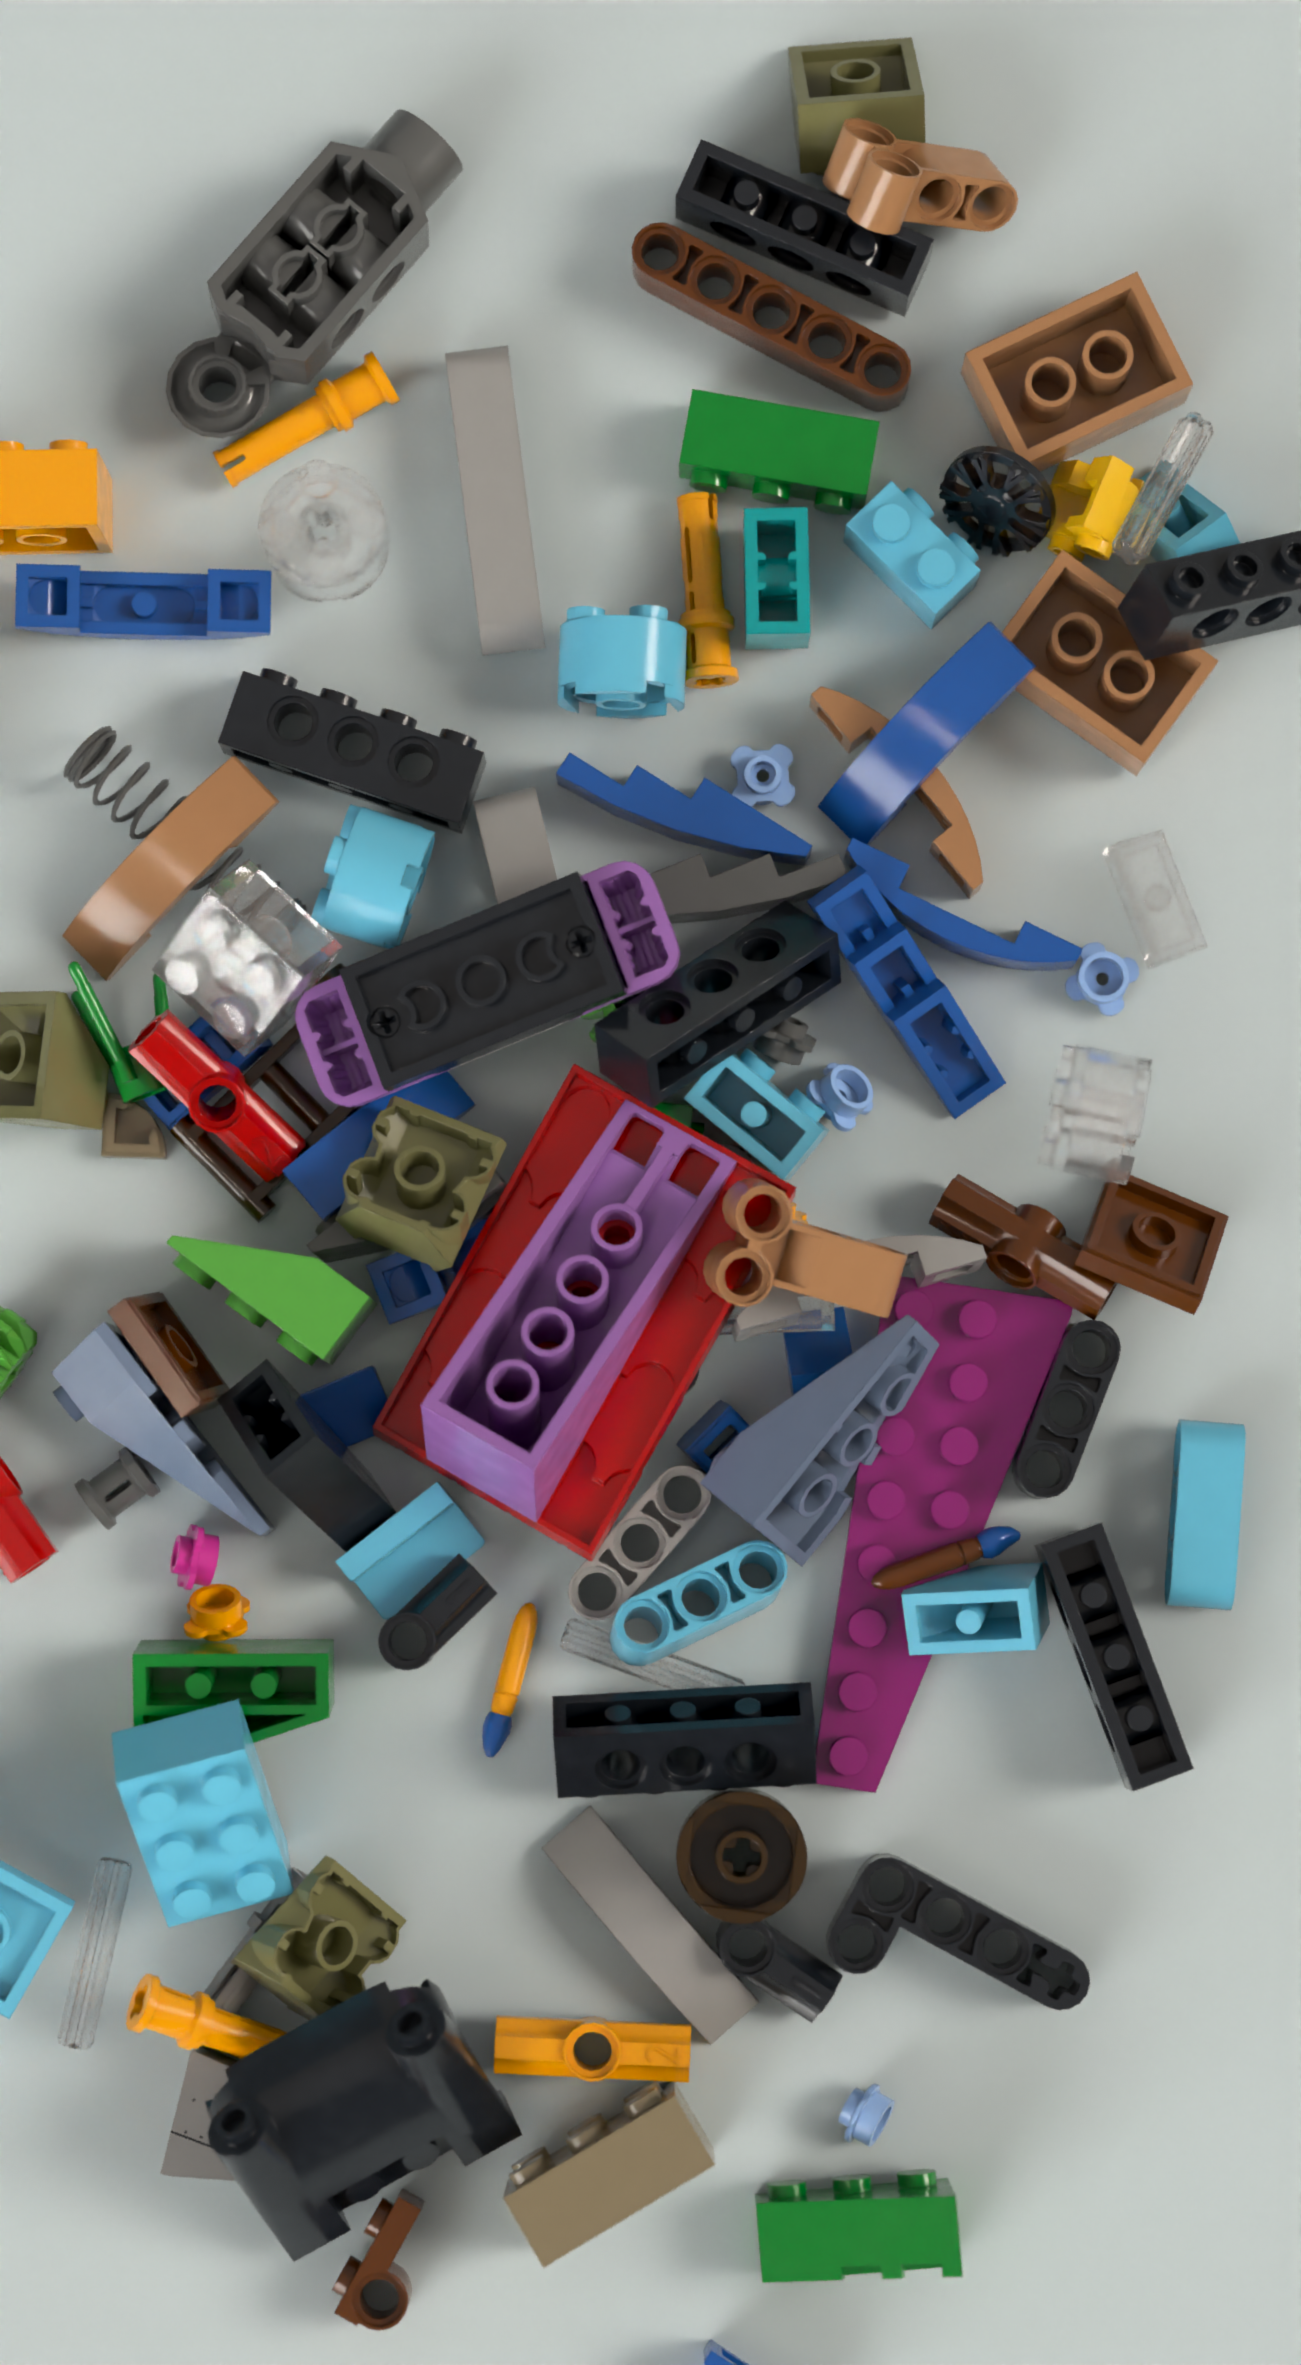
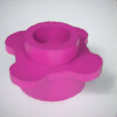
(195, 1557)

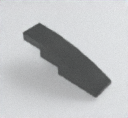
(749, 888)

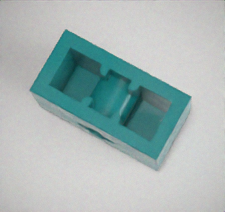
(776, 578)

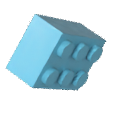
(202, 1813)

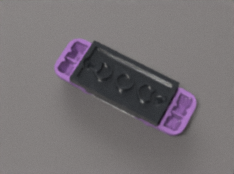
(486, 982)

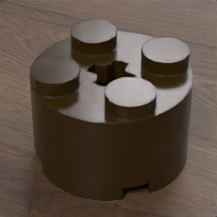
(765, 1883)

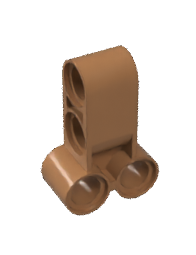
(915, 182)
(801, 1257)

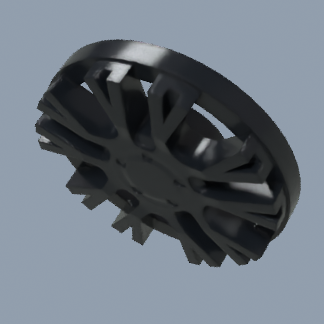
(997, 500)

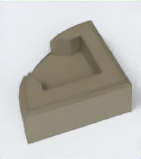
(130, 1132)

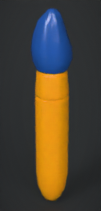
(510, 1678)

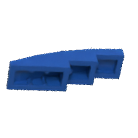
(706, 820)
(907, 992)

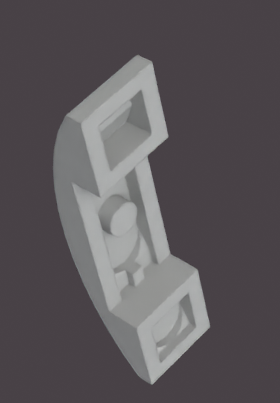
(931, 1261)
(649, 1925)

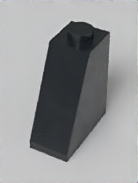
(305, 1457)

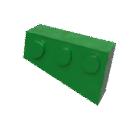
(276, 1680)
(858, 2228)

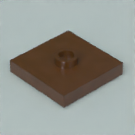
(1153, 1242)
(169, 1352)

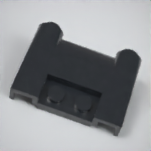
(352, 2109)

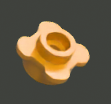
(216, 1613)

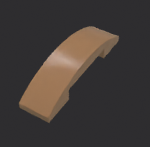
(956, 847)
(168, 866)

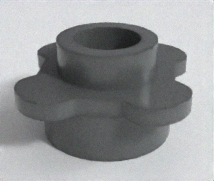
(786, 1042)

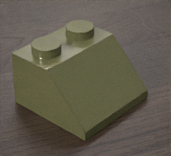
(848, 81)

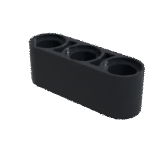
(1089, 1387)

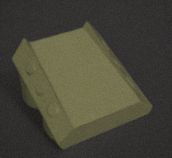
(419, 1183)
(321, 1941)

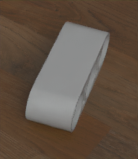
(515, 843)
(611, 1560)

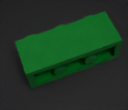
(777, 451)

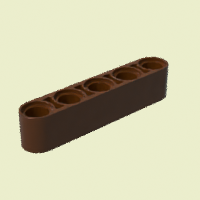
(756, 290)

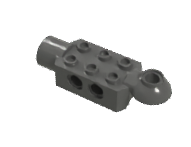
(313, 271)

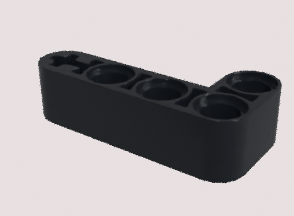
(963, 1941)

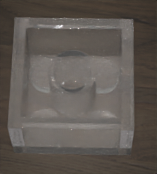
(246, 957)

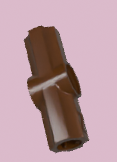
(1021, 1245)

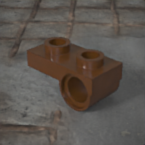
(389, 2229)

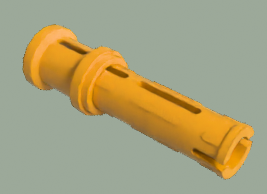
(334, 405)
(705, 613)
(194, 2020)

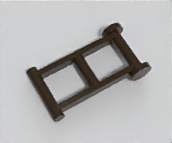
(268, 1070)

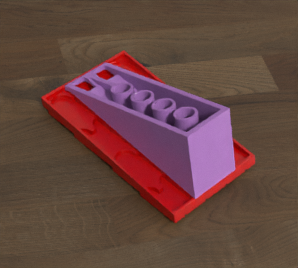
(577, 1315)

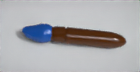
(986, 1544)

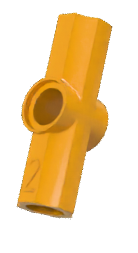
(547, 2048)

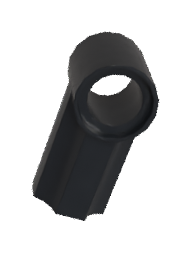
(439, 1610)
(782, 1969)

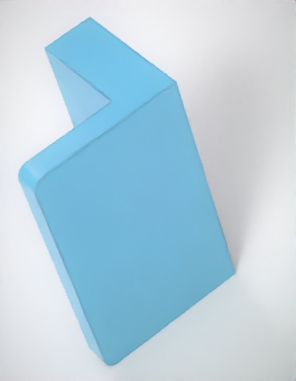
(410, 1550)

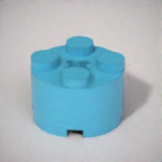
(622, 662)
(373, 877)

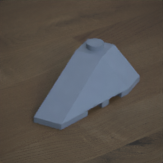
(124, 1401)
(797, 1459)

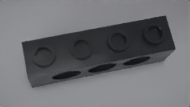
(800, 228)
(1215, 596)
(439, 798)
(718, 1003)
(1114, 1657)
(684, 1740)

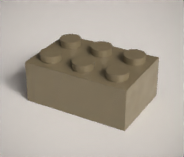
(607, 2171)

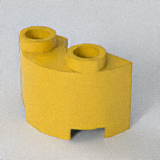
(1091, 505)

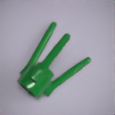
(130, 1076)

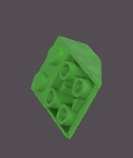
(293, 1291)

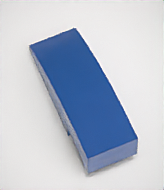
(321, 1168)

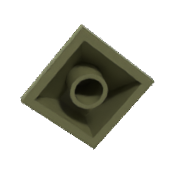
(49, 1064)

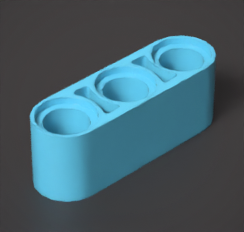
(1205, 1514)
(716, 1578)

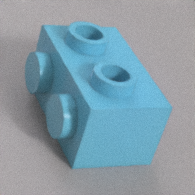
(912, 553)
(757, 1114)

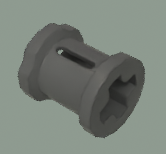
(106, 1506)

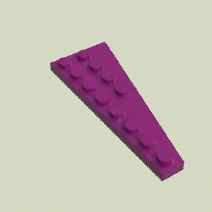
(923, 1491)

